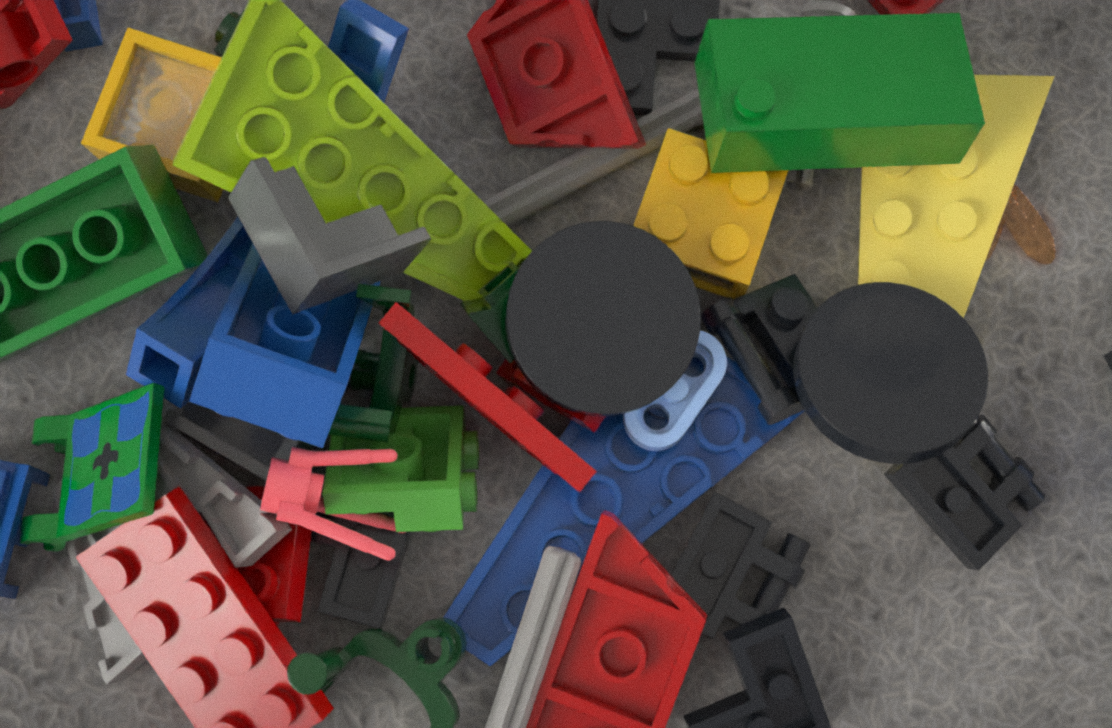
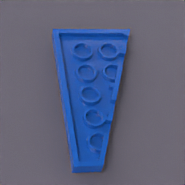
(632, 482)

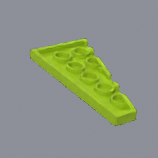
(303, 108)

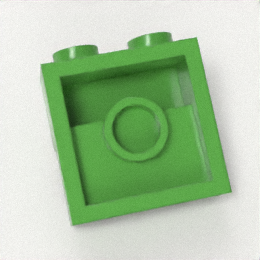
(424, 484)

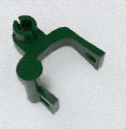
(390, 376)
(408, 660)

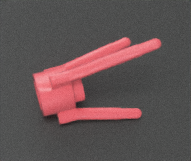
(295, 495)

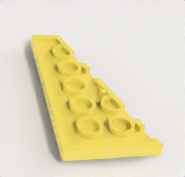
(939, 220)

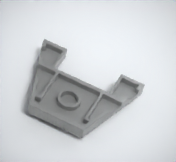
(219, 499)

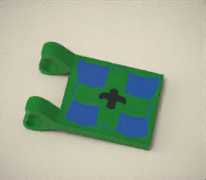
(106, 469)

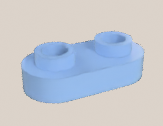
(682, 401)

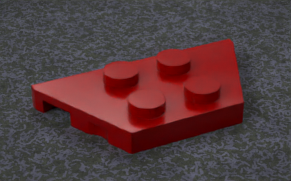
(553, 76)
(508, 411)
(619, 640)

